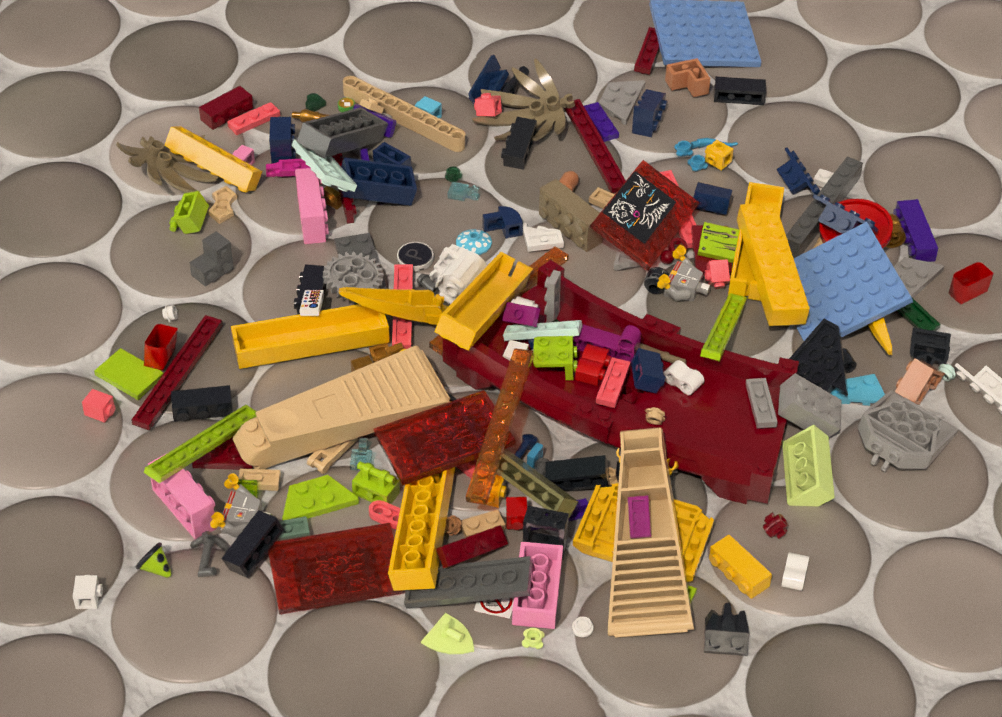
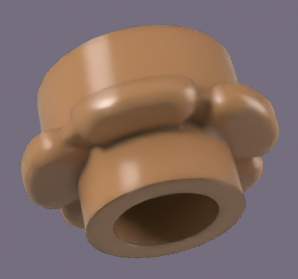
(453, 525)

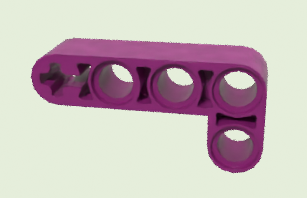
(620, 347)

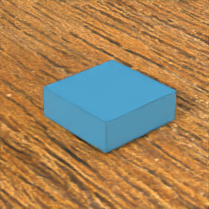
(535, 453)

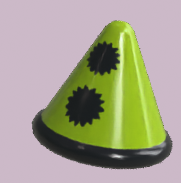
(155, 562)

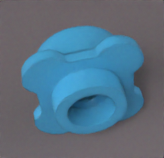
(683, 148)
(697, 163)

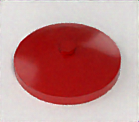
(869, 210)

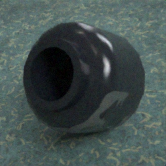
(652, 278)

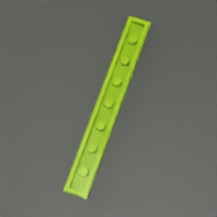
(723, 327)
(199, 445)

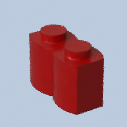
(592, 365)

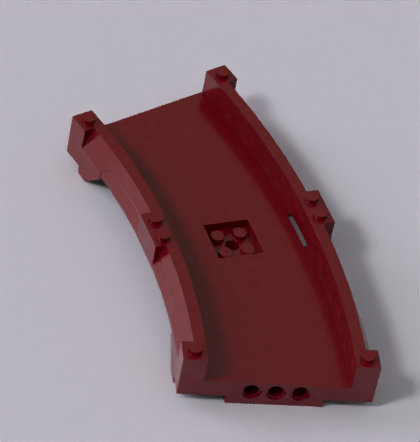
(703, 431)

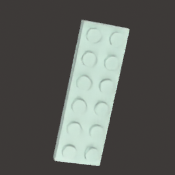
(325, 168)

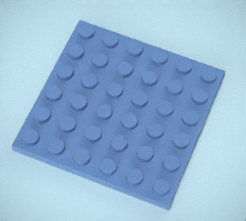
(705, 30)
(849, 282)

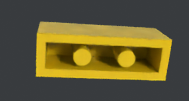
(740, 566)

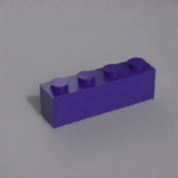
(917, 230)

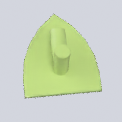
(449, 637)

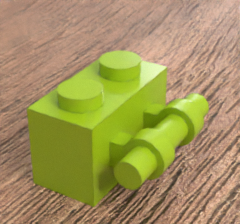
(189, 213)
(375, 484)

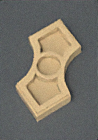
(222, 208)

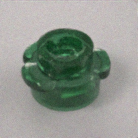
(453, 174)

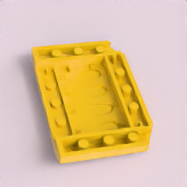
(597, 528)

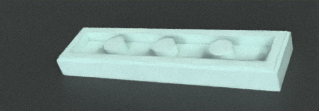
(563, 328)

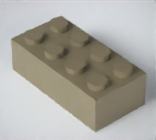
(569, 214)

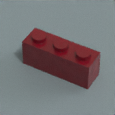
(226, 107)

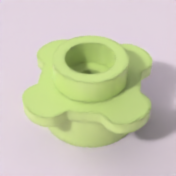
(533, 633)

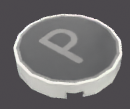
(417, 254)

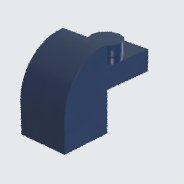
(505, 219)

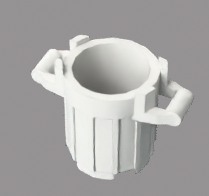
(459, 273)

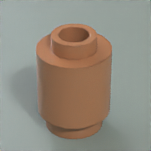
(570, 180)

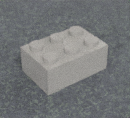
(809, 405)

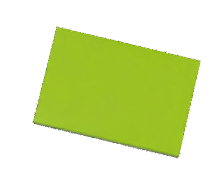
(128, 374)

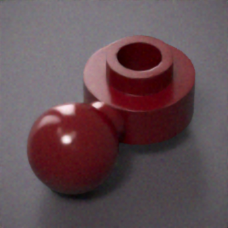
(666, 256)

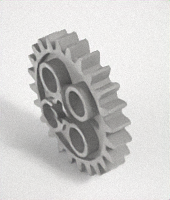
(352, 272)

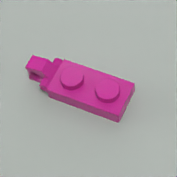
(285, 167)

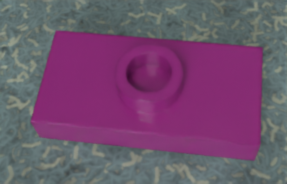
(521, 314)
(639, 517)

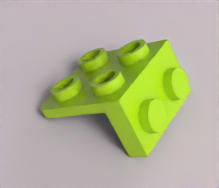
(556, 352)

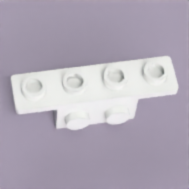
(985, 382)

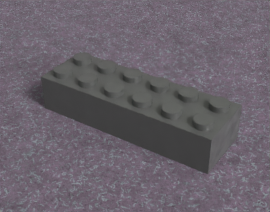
(341, 132)

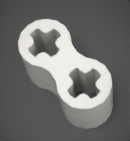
(683, 377)
(795, 571)

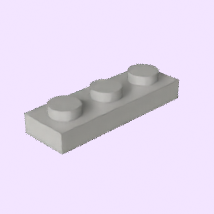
(552, 296)
(761, 403)

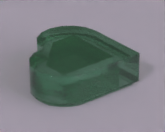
(314, 102)

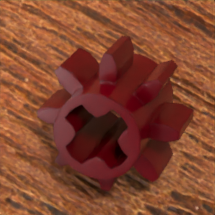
(775, 525)

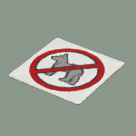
(496, 607)

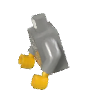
(684, 279)
(238, 510)

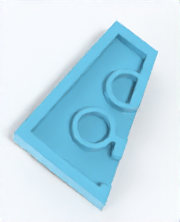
(861, 389)

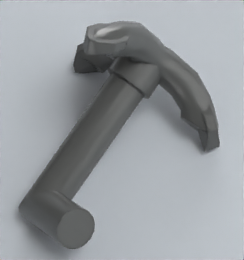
(208, 540)

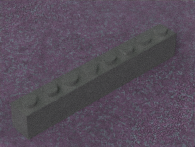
(836, 189)

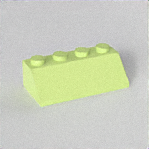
(808, 468)

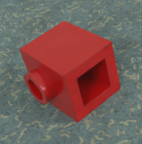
(515, 512)

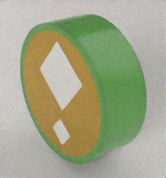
(345, 104)

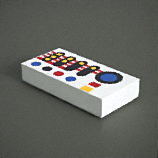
(311, 303)

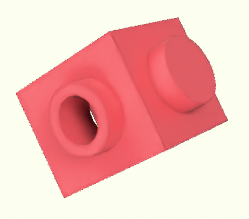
(488, 105)
(717, 273)
(98, 405)

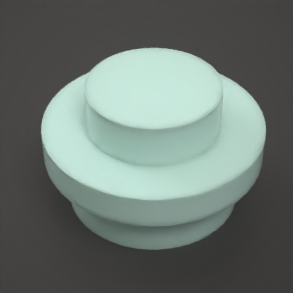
(948, 370)

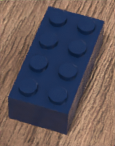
(380, 181)

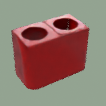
(970, 282)
(159, 346)

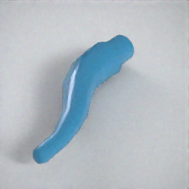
(706, 141)

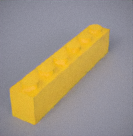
(213, 158)

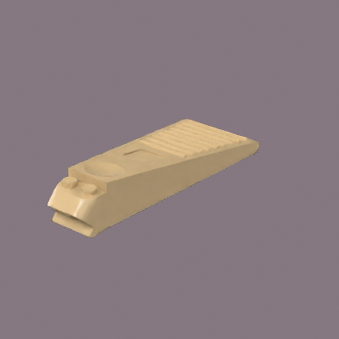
(341, 409)
(647, 573)

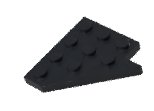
(823, 358)

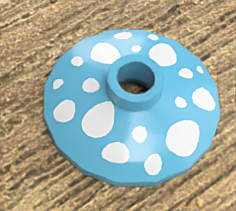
(474, 241)

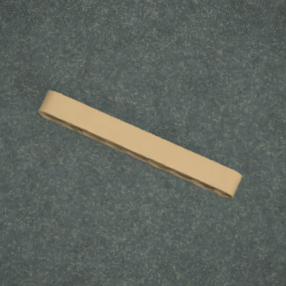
(407, 114)

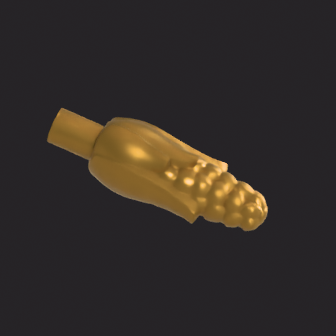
(307, 115)

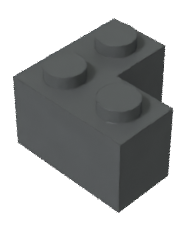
(214, 261)

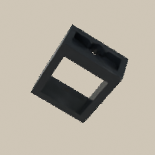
(555, 521)

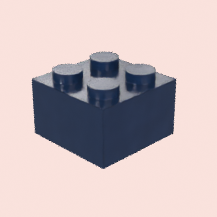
(281, 139)

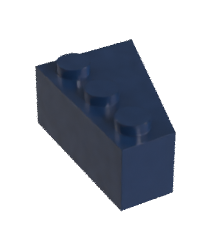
(649, 113)

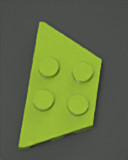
(317, 498)

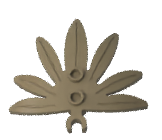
(546, 109)
(162, 160)

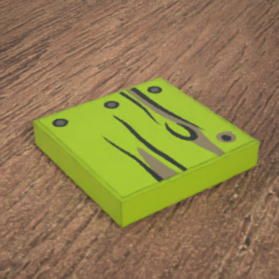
(718, 242)

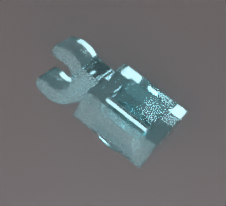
(462, 191)
(361, 454)

